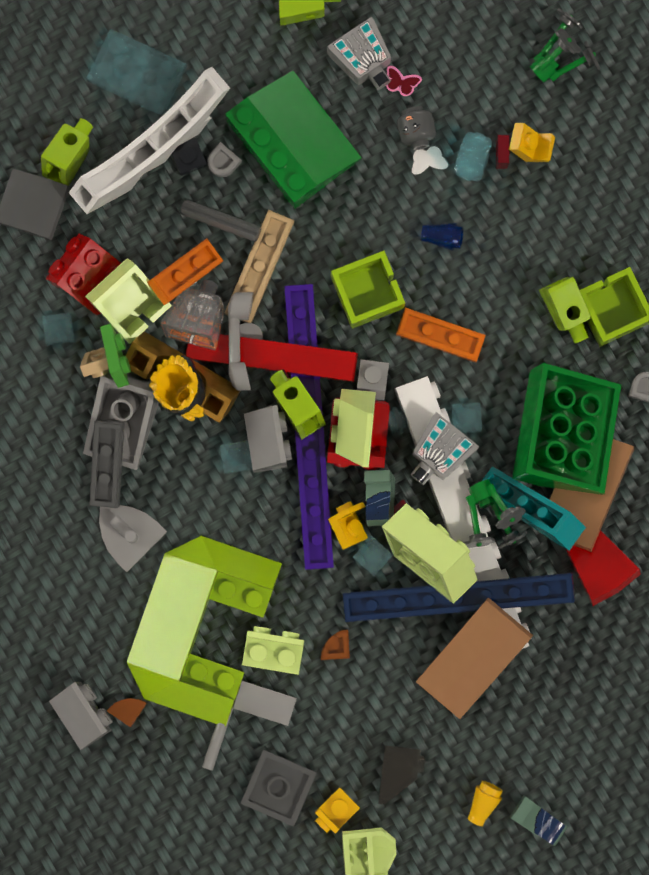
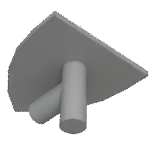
(128, 534)

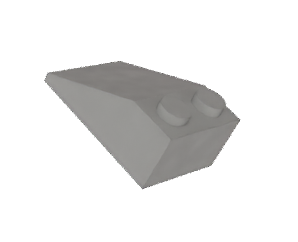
(126, 404)

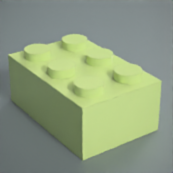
(430, 552)

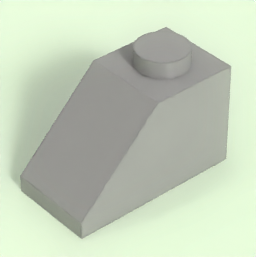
(373, 378)

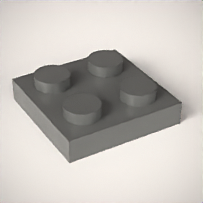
(278, 787)

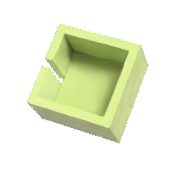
(124, 298)

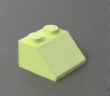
(354, 425)

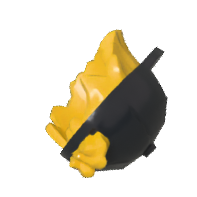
(179, 387)

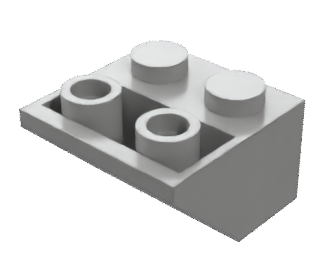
(265, 439)
(81, 714)

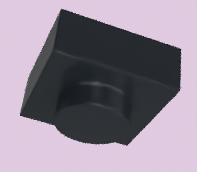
(189, 157)

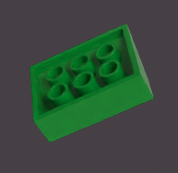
(292, 138)
(566, 430)

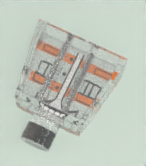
(195, 316)

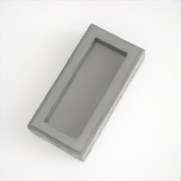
(264, 703)

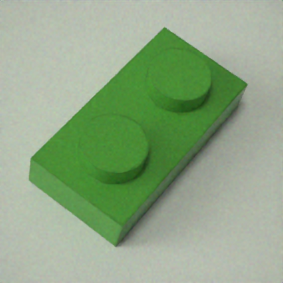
(117, 363)

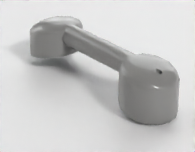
(238, 309)

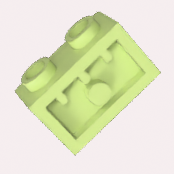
(273, 651)

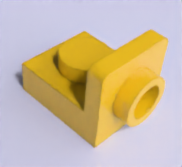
(531, 145)
(347, 525)
(336, 811)

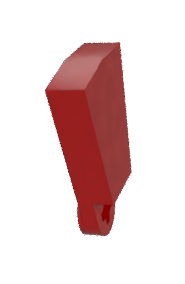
(603, 570)

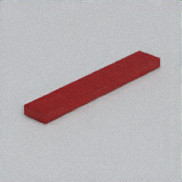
(282, 356)

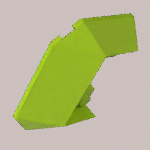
(172, 618)

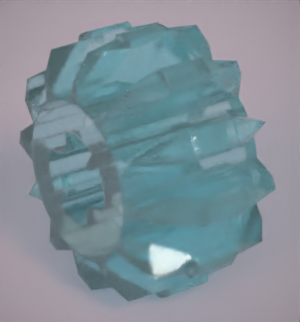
(473, 156)

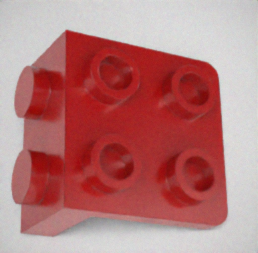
(82, 269)
(378, 442)

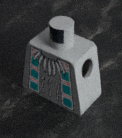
(362, 54)
(441, 450)

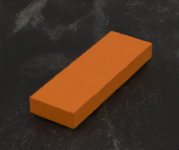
(185, 271)
(440, 335)

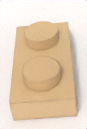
(95, 363)

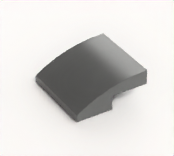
(32, 204)

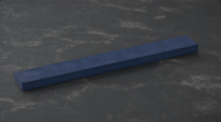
(428, 601)

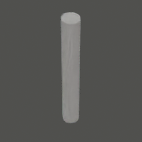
(215, 744)

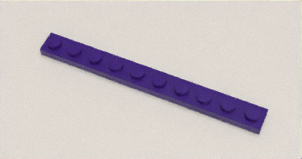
(310, 450)

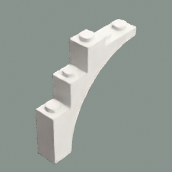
(153, 146)

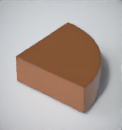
(336, 646)
(127, 710)

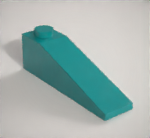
(540, 512)

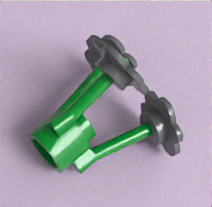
(546, 65)
(485, 495)

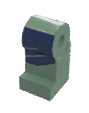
(379, 496)
(538, 821)

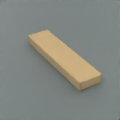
(263, 258)

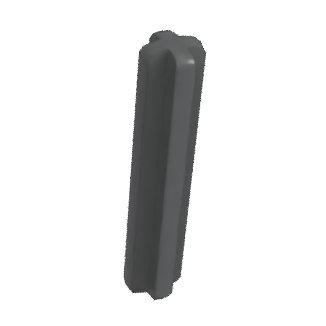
(220, 220)

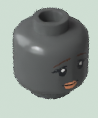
(416, 127)

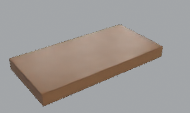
(593, 508)
(474, 658)

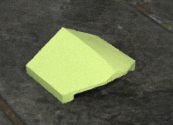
(368, 851)

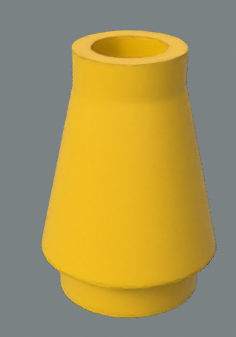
(484, 802)

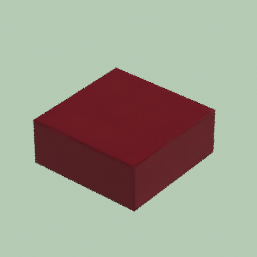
(502, 151)

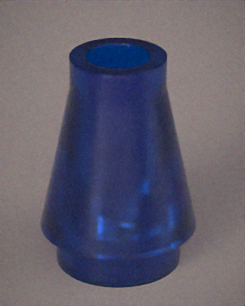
(443, 235)

